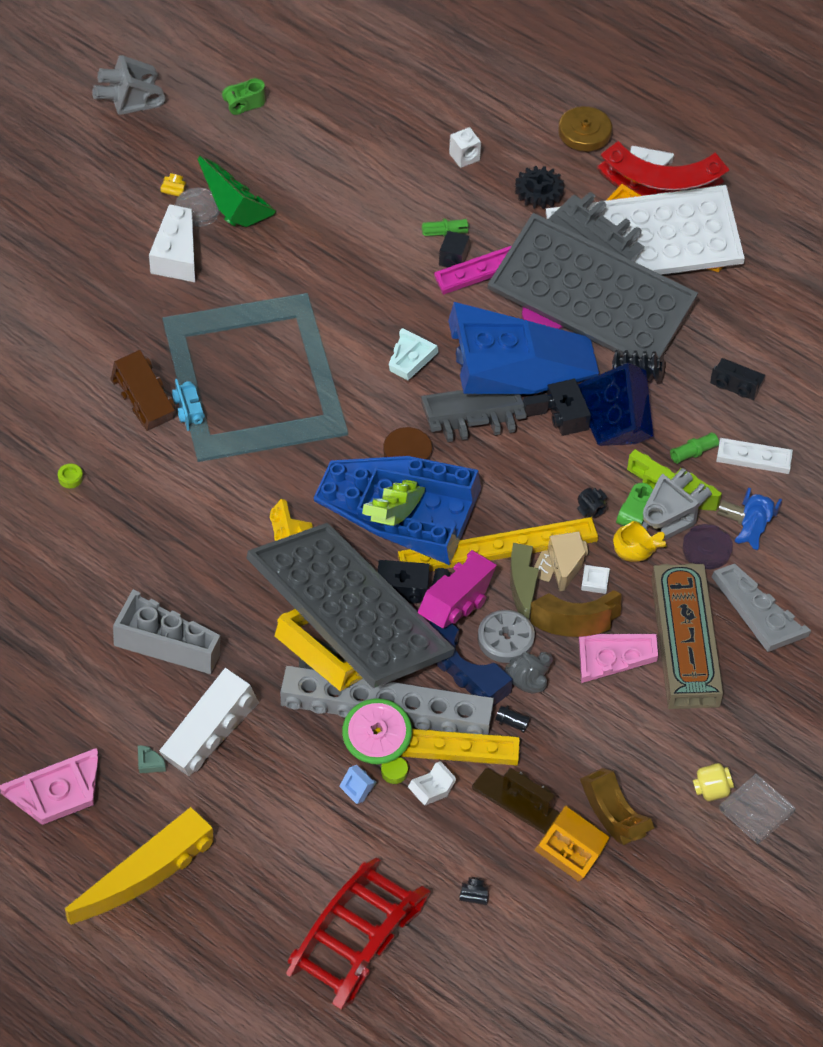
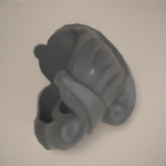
(529, 671)

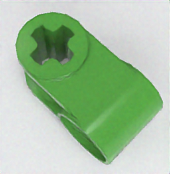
(246, 96)
(633, 507)

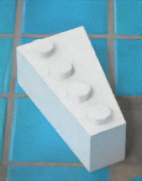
(209, 722)

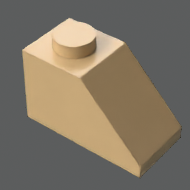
(566, 557)

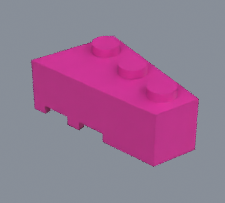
(460, 593)

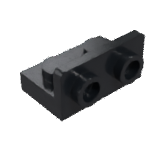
(737, 379)

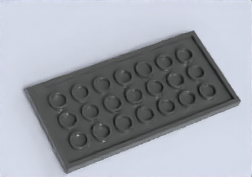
(591, 289)
(350, 604)

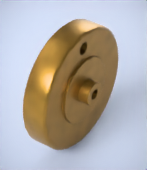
(585, 128)

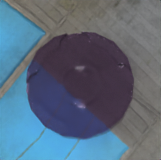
(707, 546)

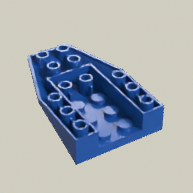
(516, 354)
(436, 520)

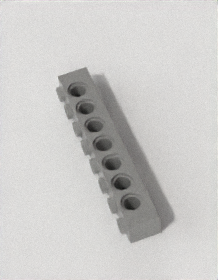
(425, 699)

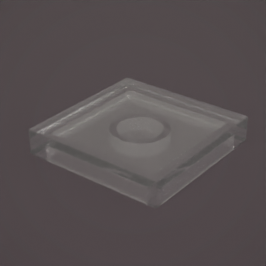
(757, 808)

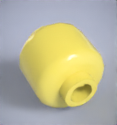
(713, 782)

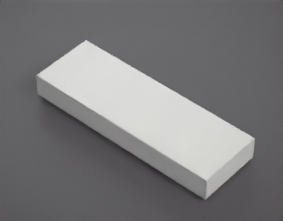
(754, 455)

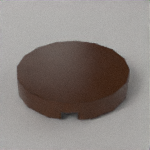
(407, 442)

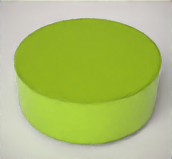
(70, 476)
(394, 771)

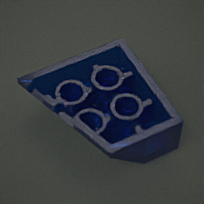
(619, 406)

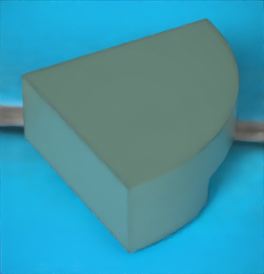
(149, 760)

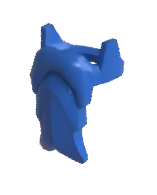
(758, 512)

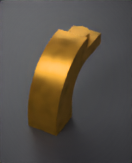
(575, 618)
(612, 808)

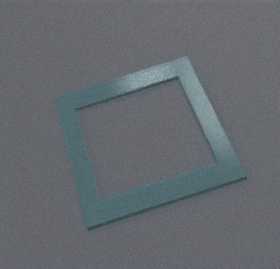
(270, 436)

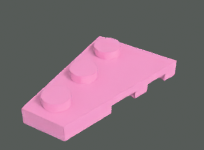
(614, 653)

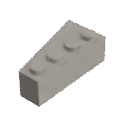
(165, 635)

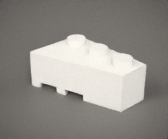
(173, 246)

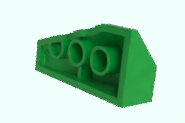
(232, 197)

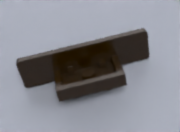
(519, 797)

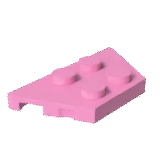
(56, 789)

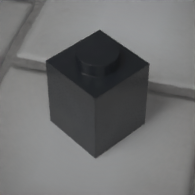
(453, 249)

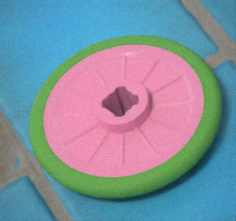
(384, 746)

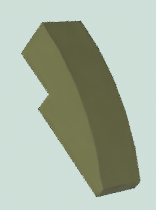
(522, 578)

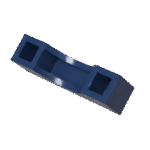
(477, 679)

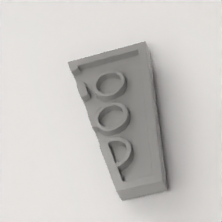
(765, 618)

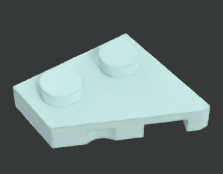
(411, 354)

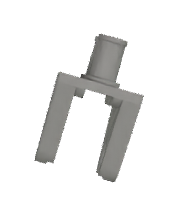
(127, 87)
(671, 506)

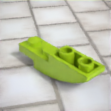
(650, 471)
(395, 504)

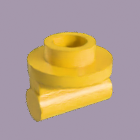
(173, 185)

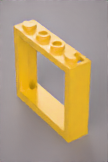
(312, 652)

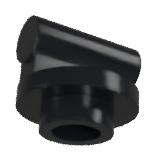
(474, 891)

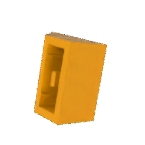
(572, 844)

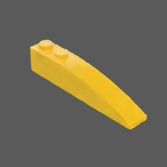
(146, 867)

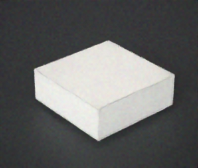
(595, 579)

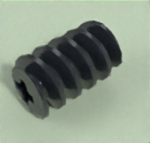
(654, 366)

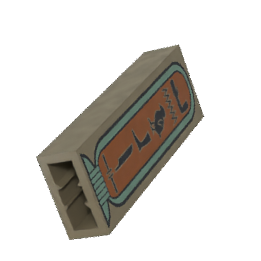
(686, 636)

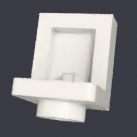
(433, 785)

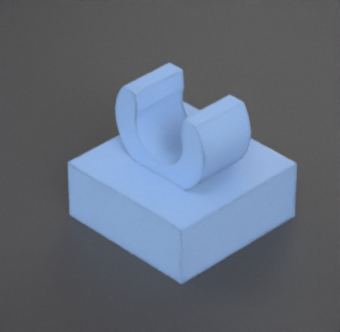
(357, 784)

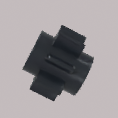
(592, 502)

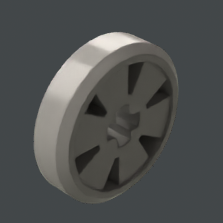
(494, 643)

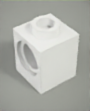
(465, 147)

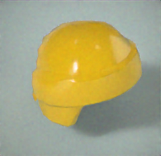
(635, 543)

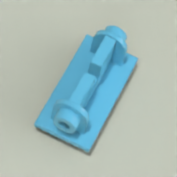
(188, 411)

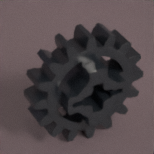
(539, 187)

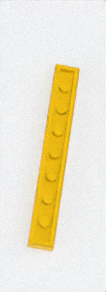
(500, 545)

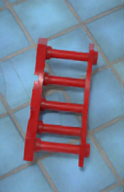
(651, 179)
(379, 936)

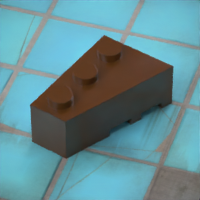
(143, 390)

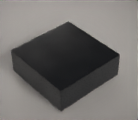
(536, 405)

